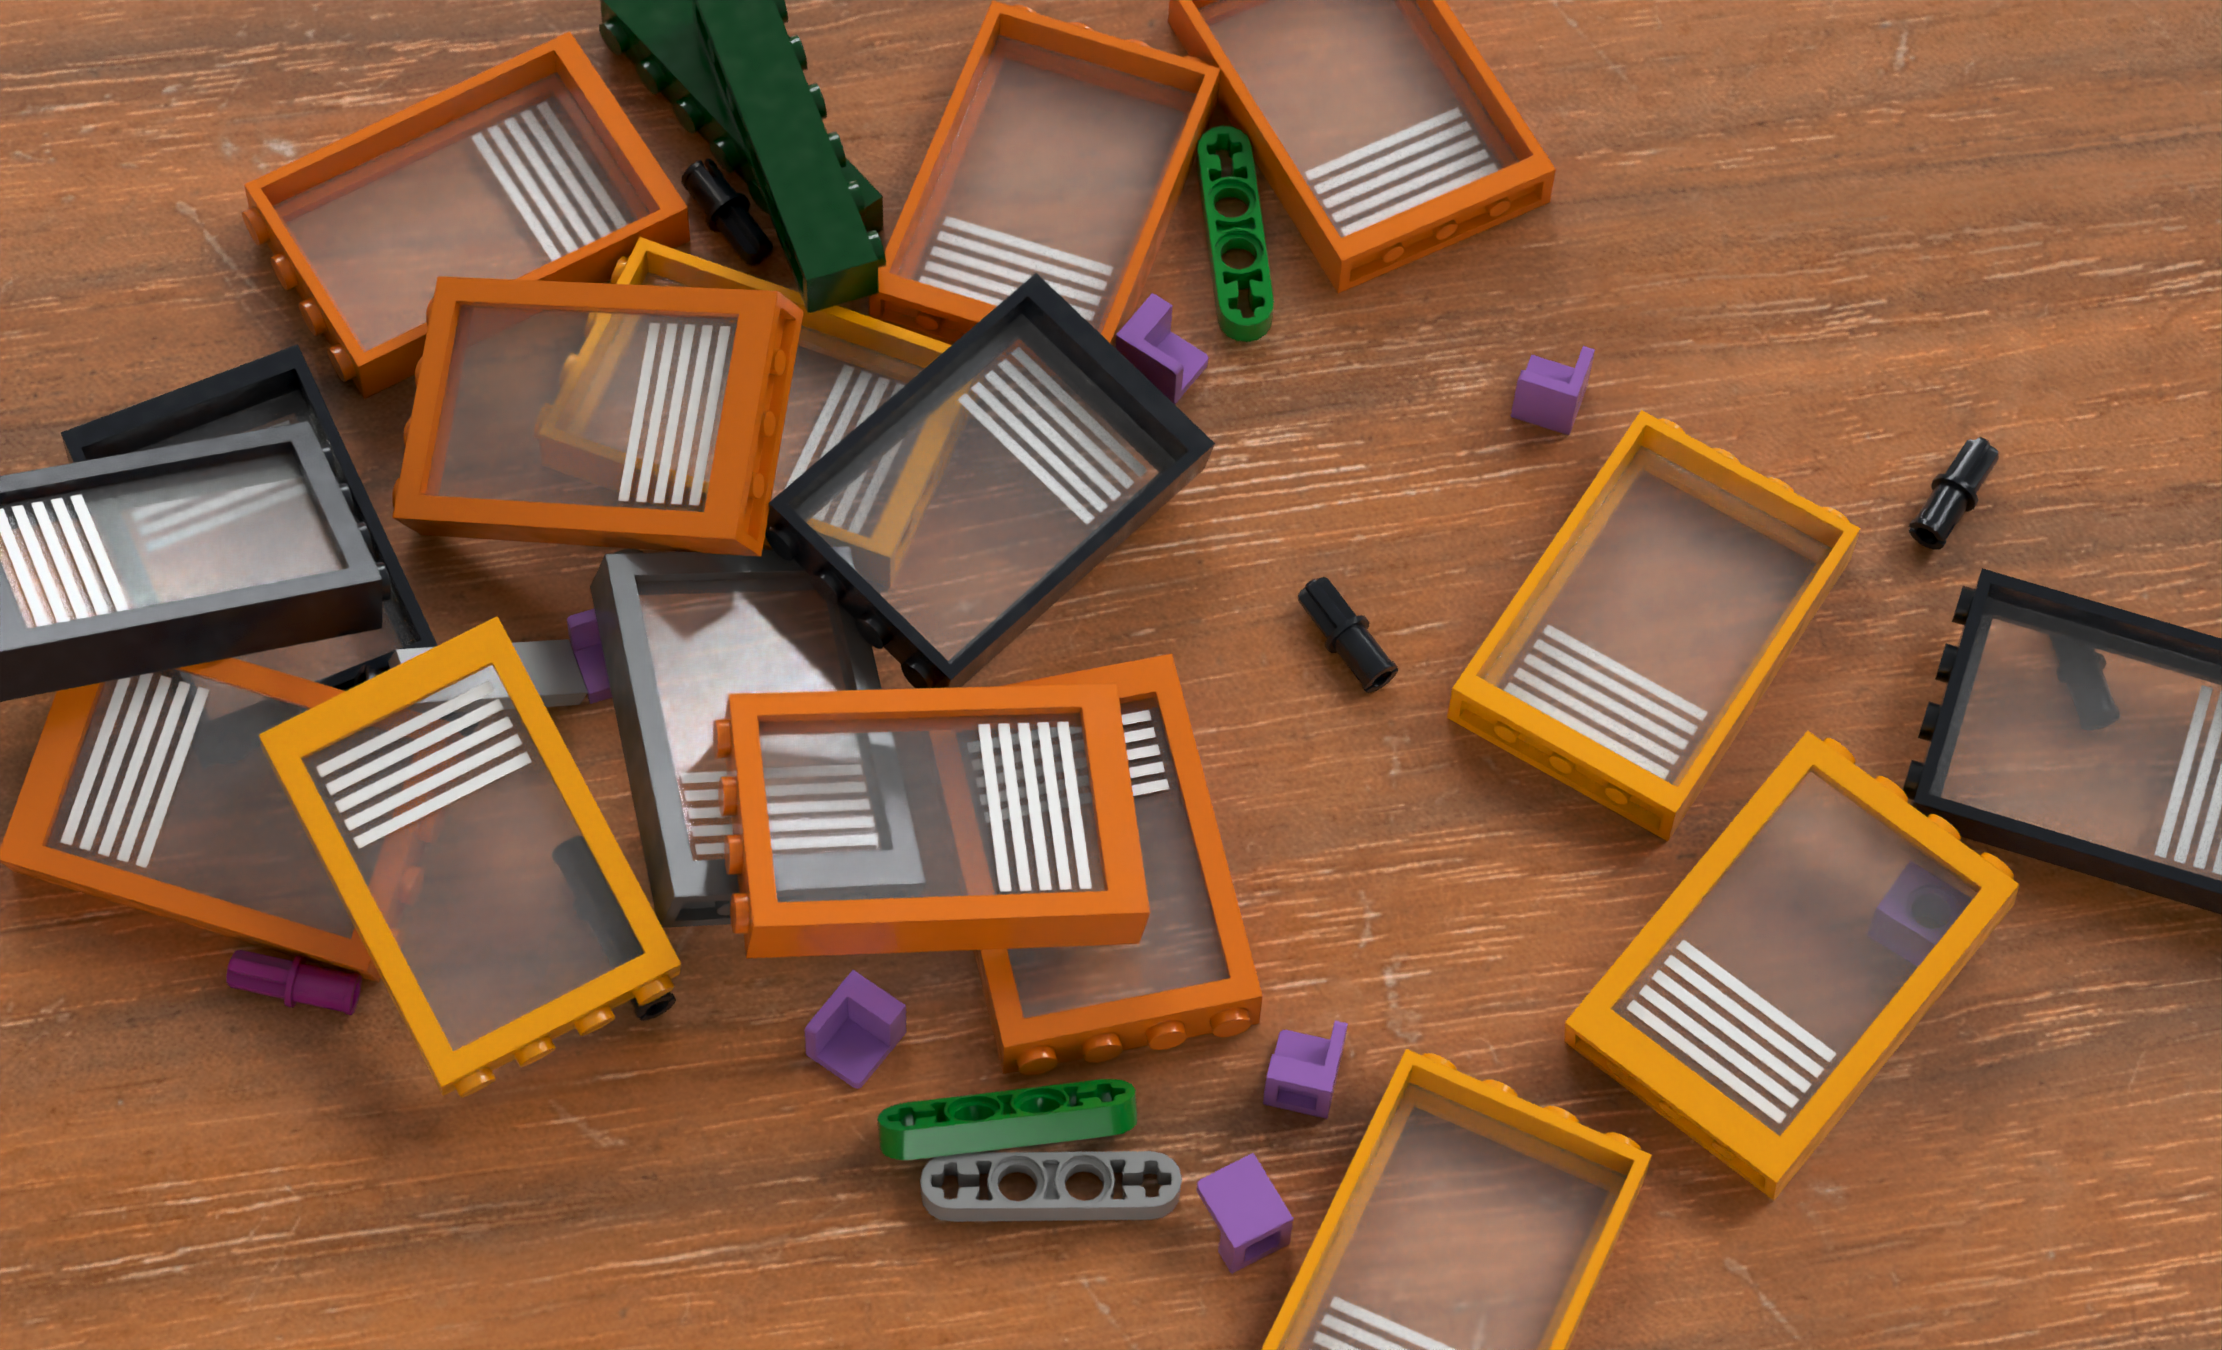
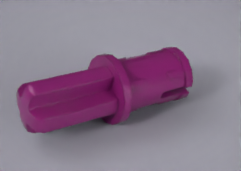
(294, 981)

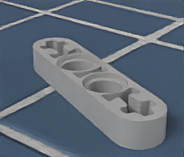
(1050, 1174)

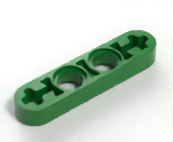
(1239, 232)
(1007, 1119)

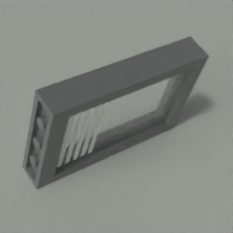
(674, 646)

